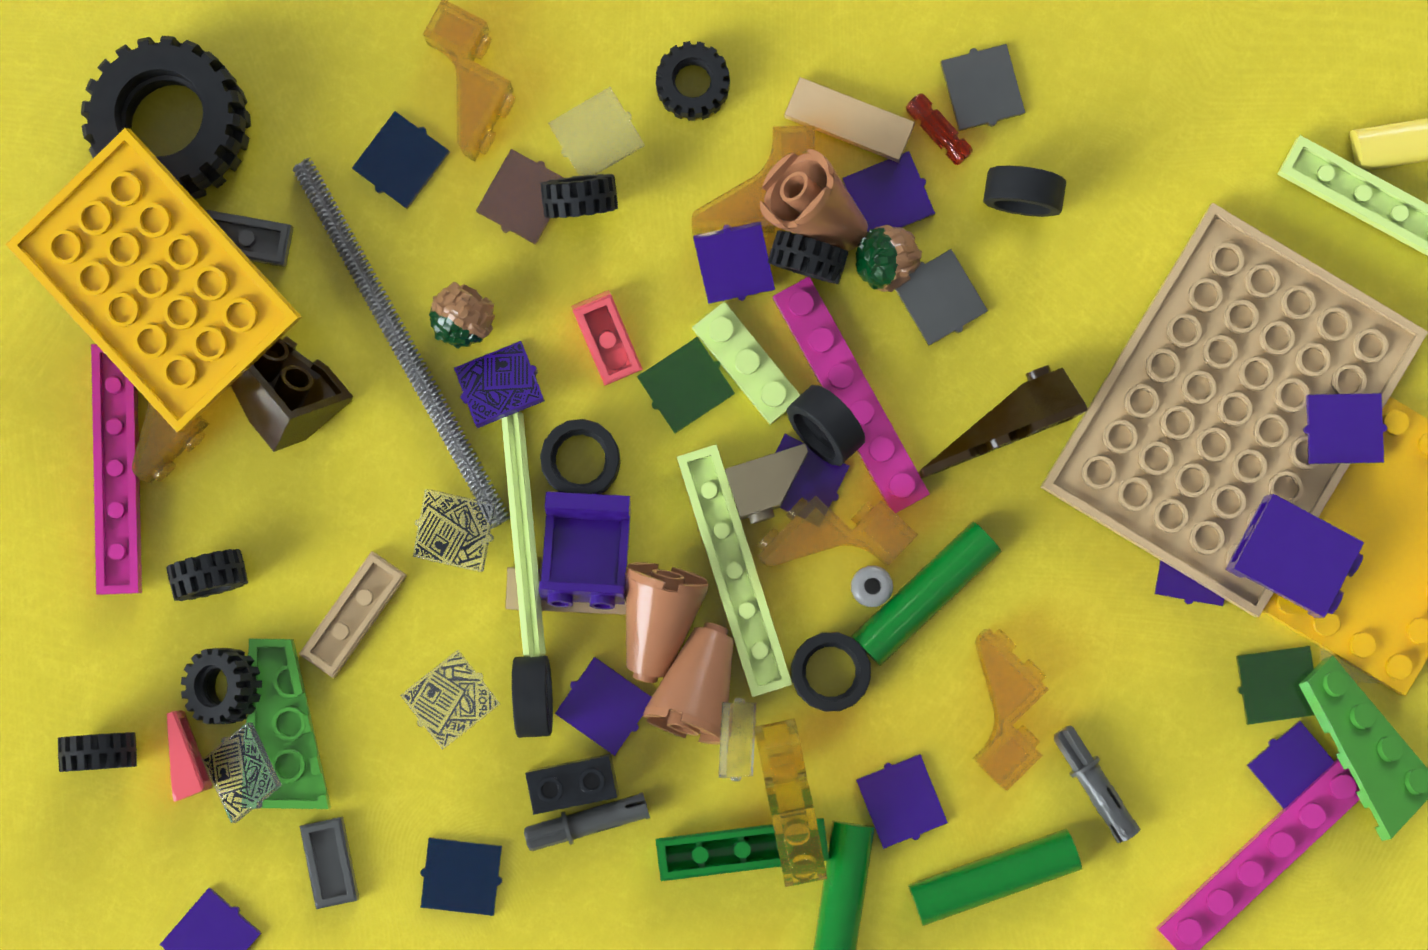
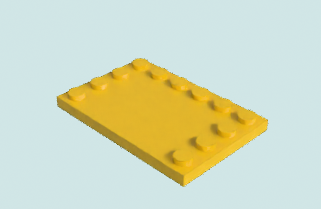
(153, 280)
(1385, 603)

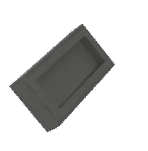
(329, 862)

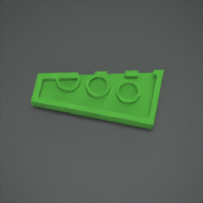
(287, 727)
(1381, 762)

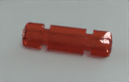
(939, 129)

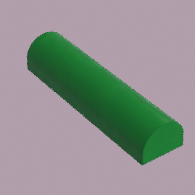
(926, 593)
(722, 852)
(995, 877)
(845, 886)

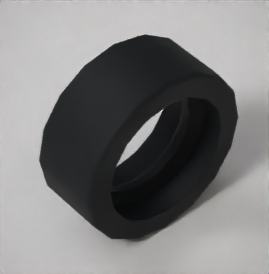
(1024, 191)
(826, 425)
(574, 428)
(860, 682)
(532, 696)

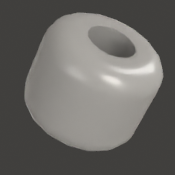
(871, 586)

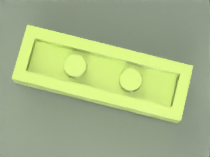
(746, 362)

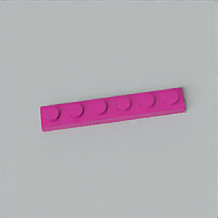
(841, 374)
(114, 481)
(1261, 860)

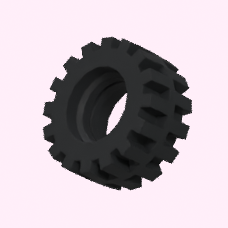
(685, 56)
(579, 196)
(808, 257)
(207, 574)
(202, 680)
(97, 751)

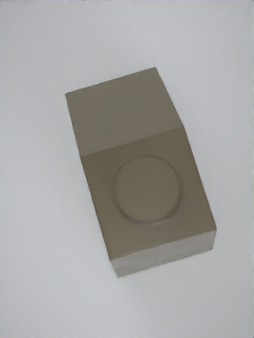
(764, 482)

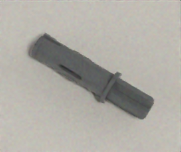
(1096, 784)
(586, 822)

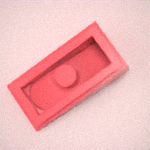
(606, 337)
(186, 763)

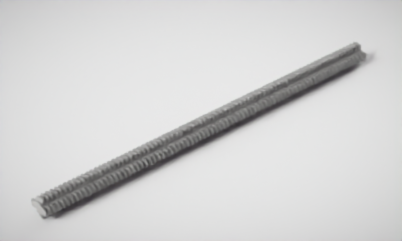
(397, 338)

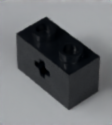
(572, 784)

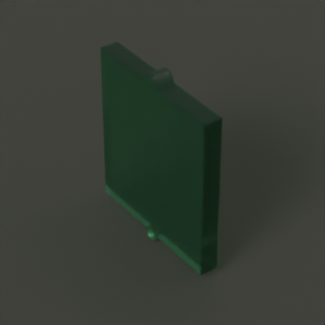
(685, 385)
(1272, 684)

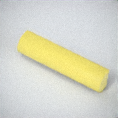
(1390, 144)

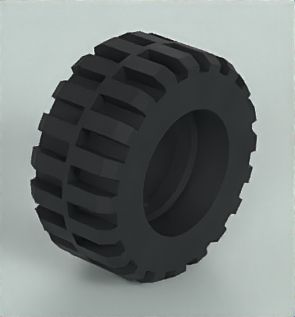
(164, 64)

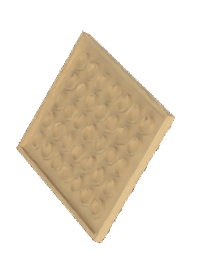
(1214, 400)

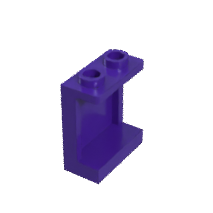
(585, 549)
(1296, 556)

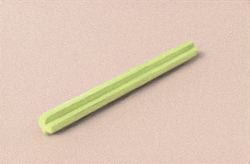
(523, 535)

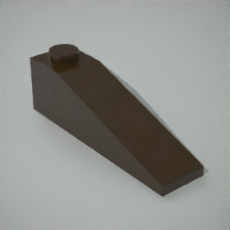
(289, 395)
(1033, 407)

